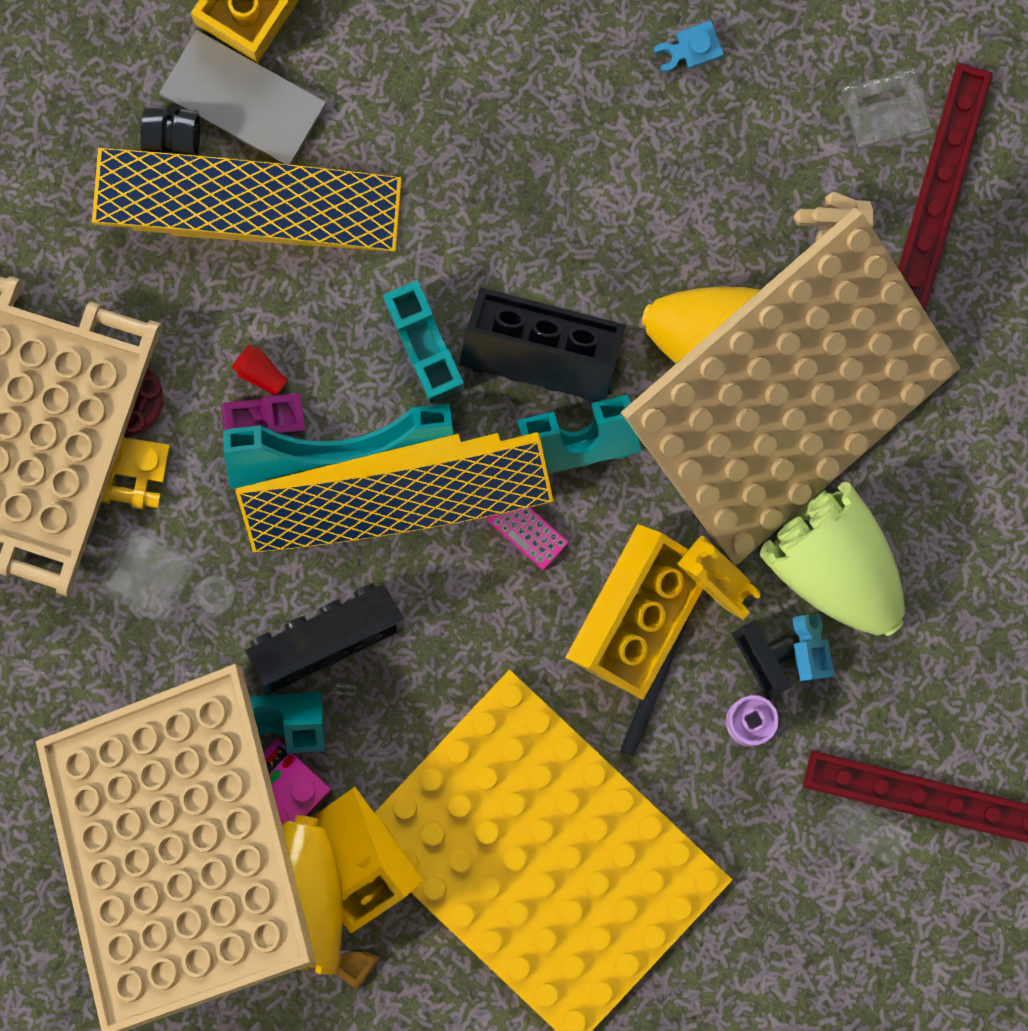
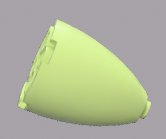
(841, 563)

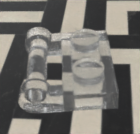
(888, 118)

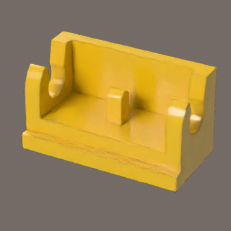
(718, 577)

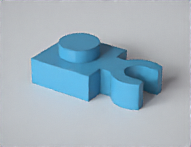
(695, 46)
(812, 653)

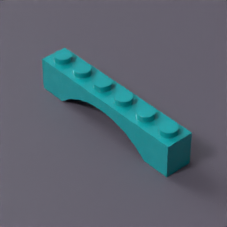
(262, 455)

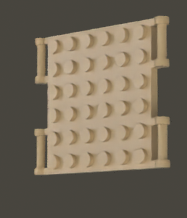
(61, 428)

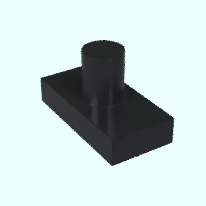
(765, 657)

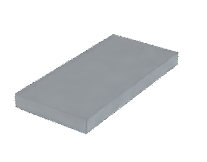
(243, 98)

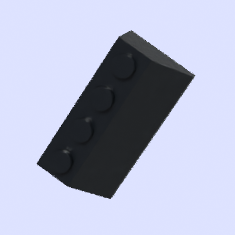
(541, 345)
(324, 639)

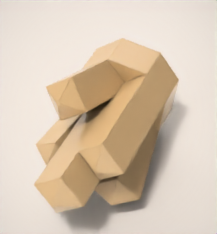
(837, 208)

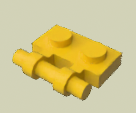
(142, 461)

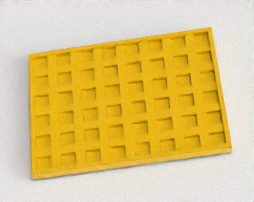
(546, 858)

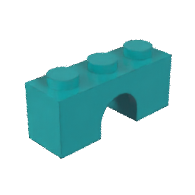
(423, 342)
(602, 440)
(294, 717)

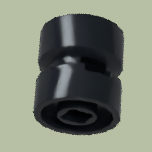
(170, 133)

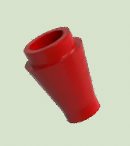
(259, 370)

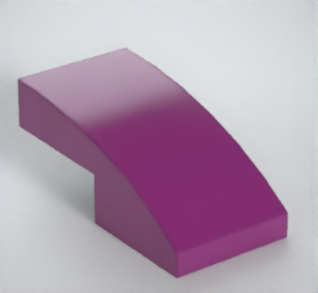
(278, 413)

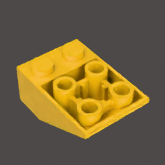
(369, 861)

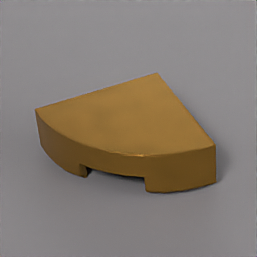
(355, 967)

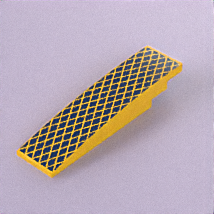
(245, 200)
(396, 492)

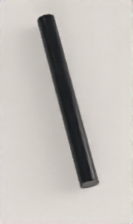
(646, 706)

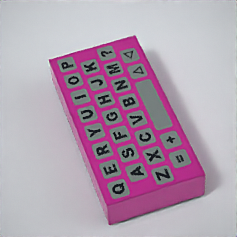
(530, 535)

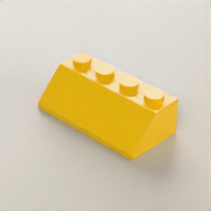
(637, 614)

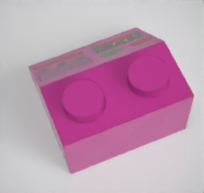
(293, 783)

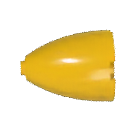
(689, 316)
(318, 889)

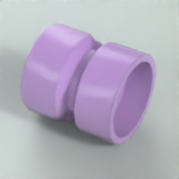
(752, 721)

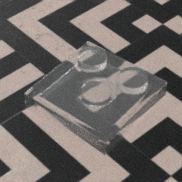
(148, 574)

